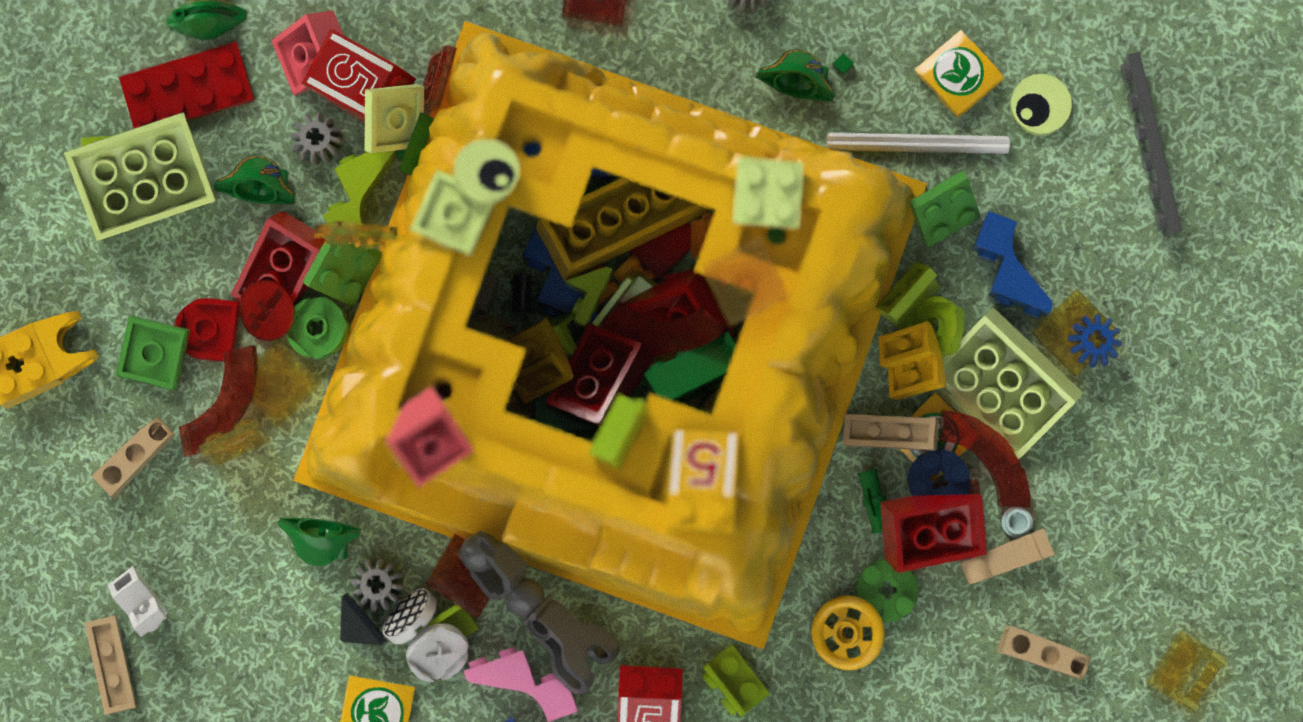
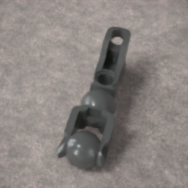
(501, 574)

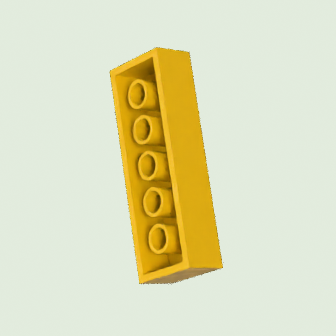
(612, 223)

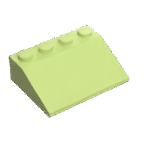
(140, 176)
(1006, 383)

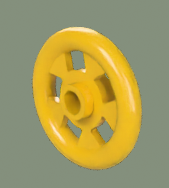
(869, 618)

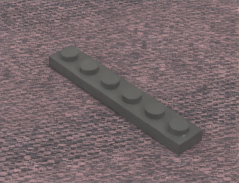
(1153, 156)

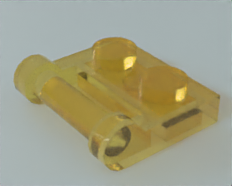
(1177, 666)

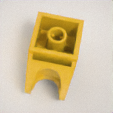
(43, 357)

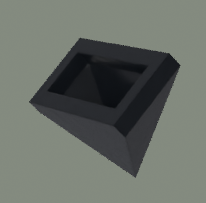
(356, 625)

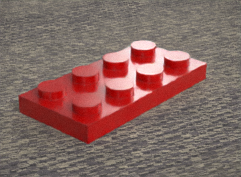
(191, 85)

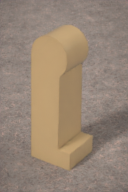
(133, 457)
(1008, 557)
(1042, 652)

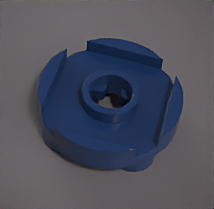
(932, 463)

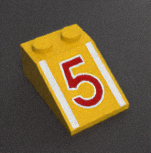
(702, 481)

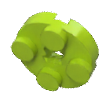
(949, 318)

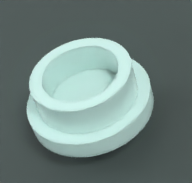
(1016, 522)

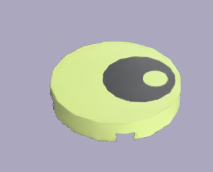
(1040, 104)
(486, 171)

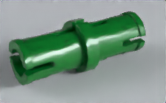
(872, 498)

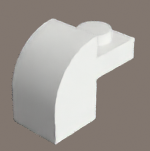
(138, 601)

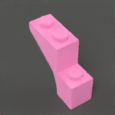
(514, 673)

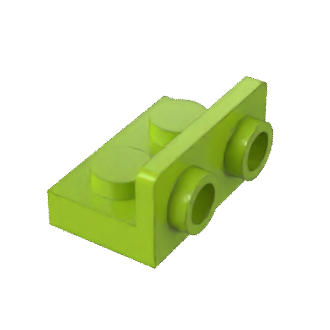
(735, 681)

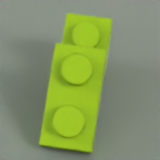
(359, 179)

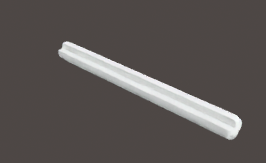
(918, 143)

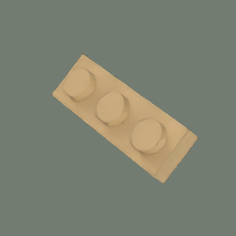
(890, 432)
(110, 665)

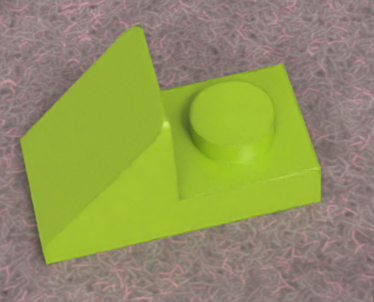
(593, 286)

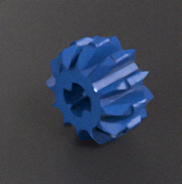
(1102, 334)

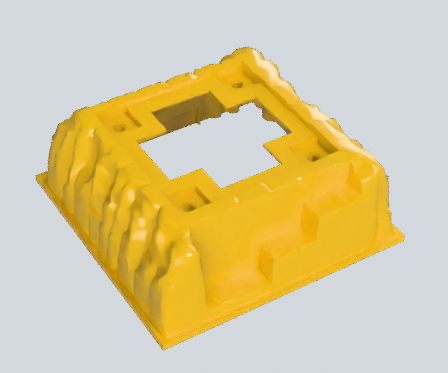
(542, 485)

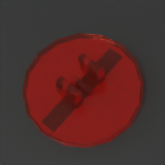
(266, 310)

